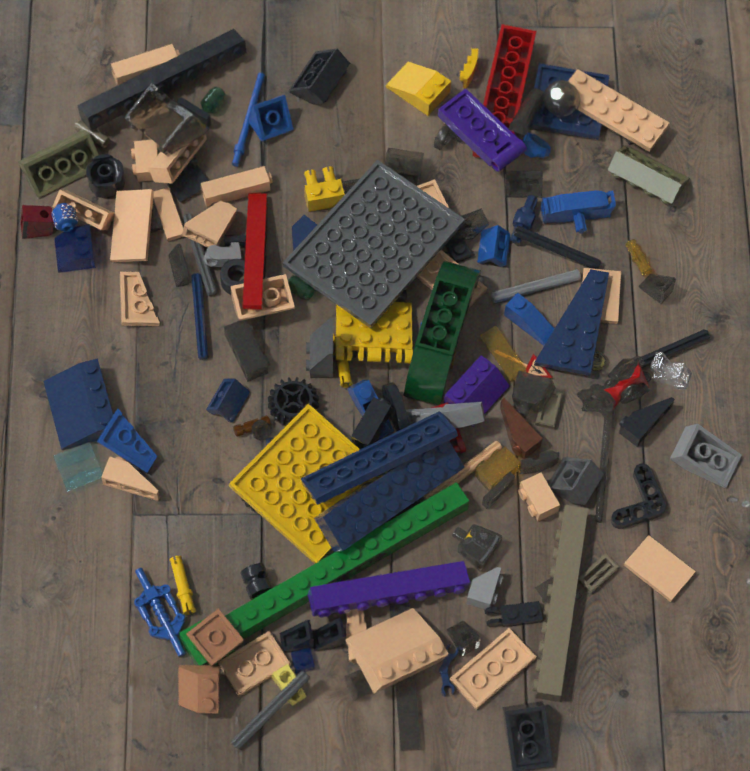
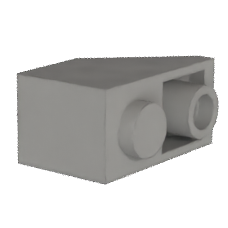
(483, 589)

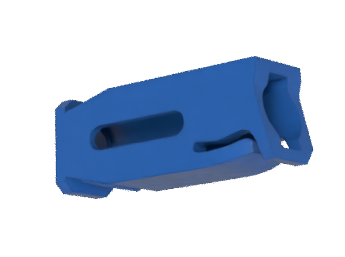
(577, 208)

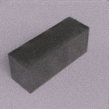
(246, 349)

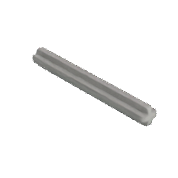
(536, 286)

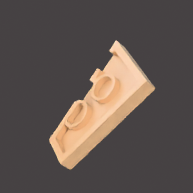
(135, 304)

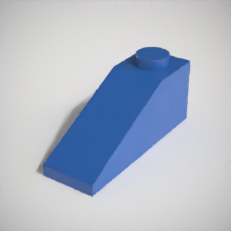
(528, 318)

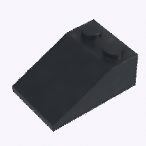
(528, 736)

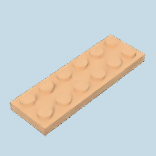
(618, 112)

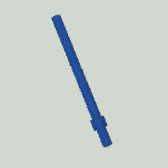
(239, 148)

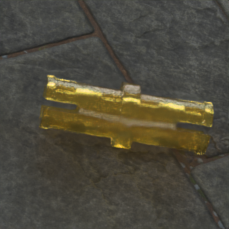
(633, 248)

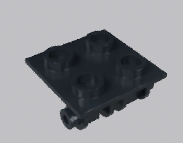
(188, 181)

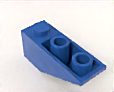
(362, 395)

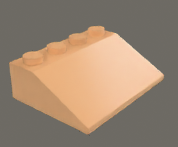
(396, 649)

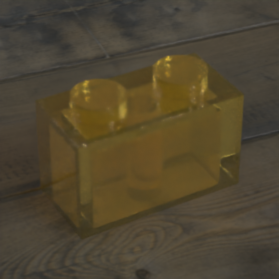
(496, 468)

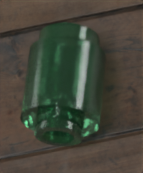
(213, 100)
(300, 288)

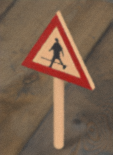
(536, 370)

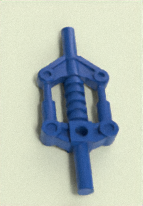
(152, 595)

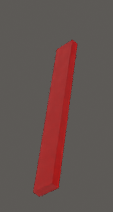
(254, 251)

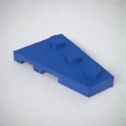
(125, 442)

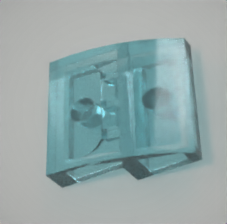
(78, 466)

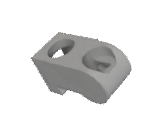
(218, 256)

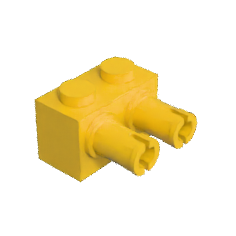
(322, 194)

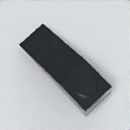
(642, 421)

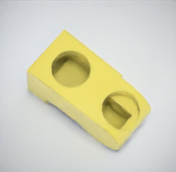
(283, 677)

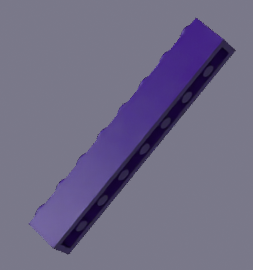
(388, 588)

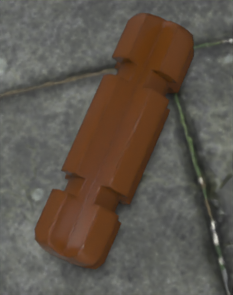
(246, 427)

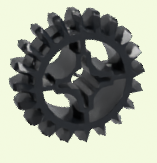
(284, 390)

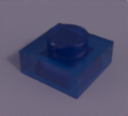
(302, 660)

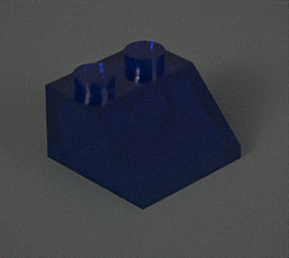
(75, 249)

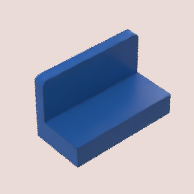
(494, 246)

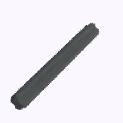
(204, 269)
(290, 690)

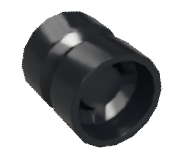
(256, 580)

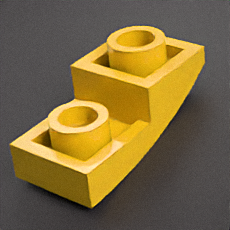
(469, 68)

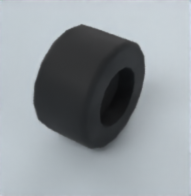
(229, 268)

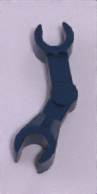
(443, 670)

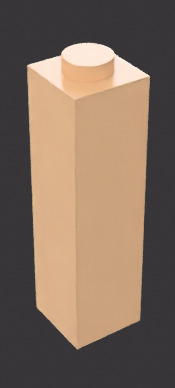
(136, 65)
(236, 186)

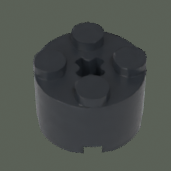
(105, 175)

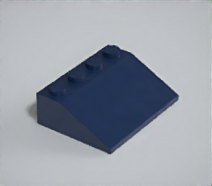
(79, 404)

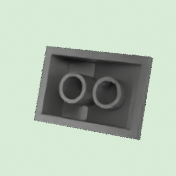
(321, 351)

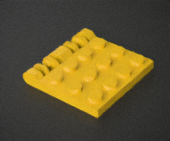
(387, 335)

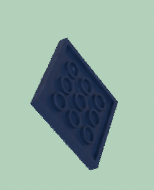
(578, 122)

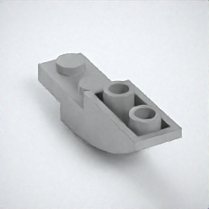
(457, 414)

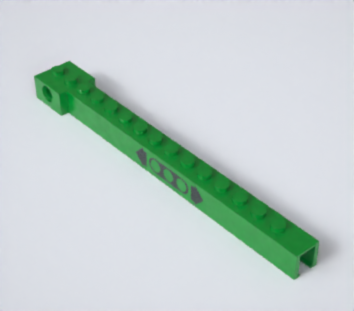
(340, 565)

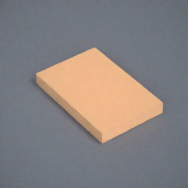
(611, 301)
(659, 568)
(253, 663)

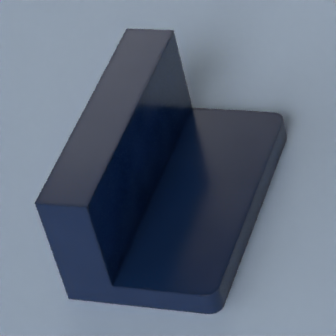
(228, 399)

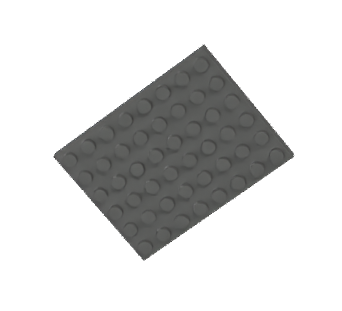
(373, 243)

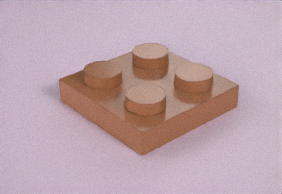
(214, 637)

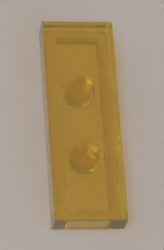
(502, 353)

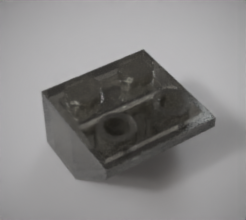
(405, 163)

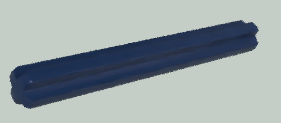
(199, 316)

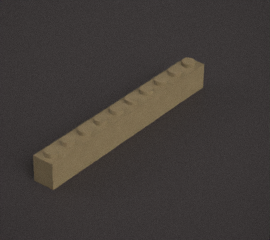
(561, 604)

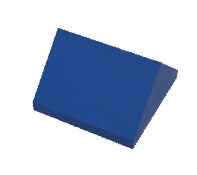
(270, 118)

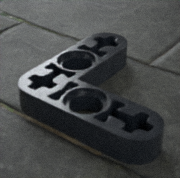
(646, 506)

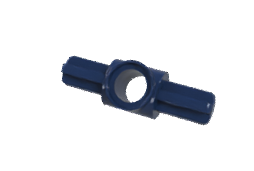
(524, 217)

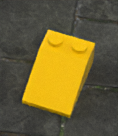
(420, 87)

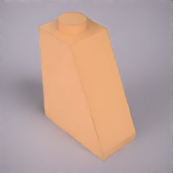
(210, 225)

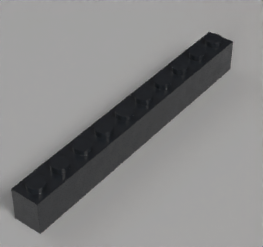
(165, 77)

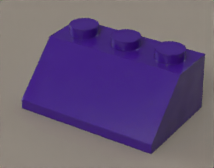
(478, 384)

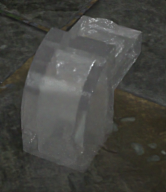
(670, 374)

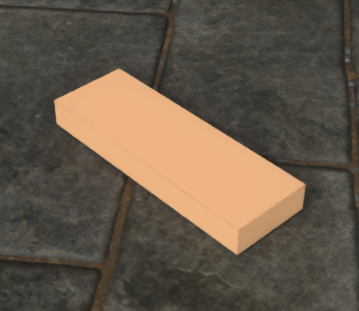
(168, 214)

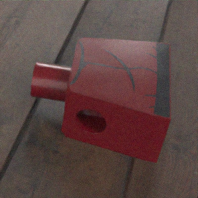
(36, 221)

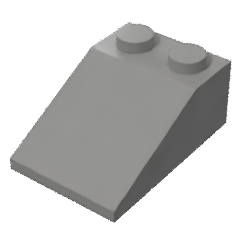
(705, 455)

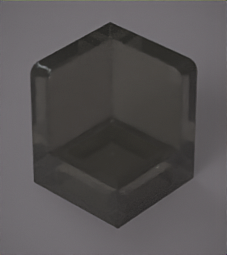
(357, 685)

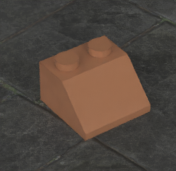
(199, 688)

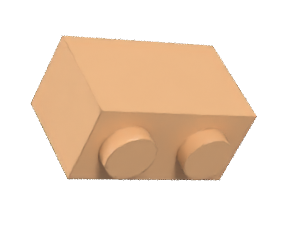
(144, 154)
(539, 497)

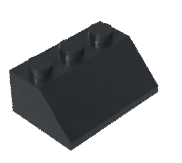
(320, 76)

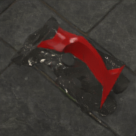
(625, 377)

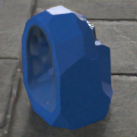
(536, 146)

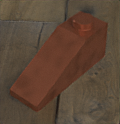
(520, 433)

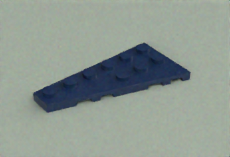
(575, 336)

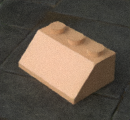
(275, 298)

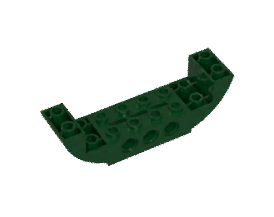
(440, 332)

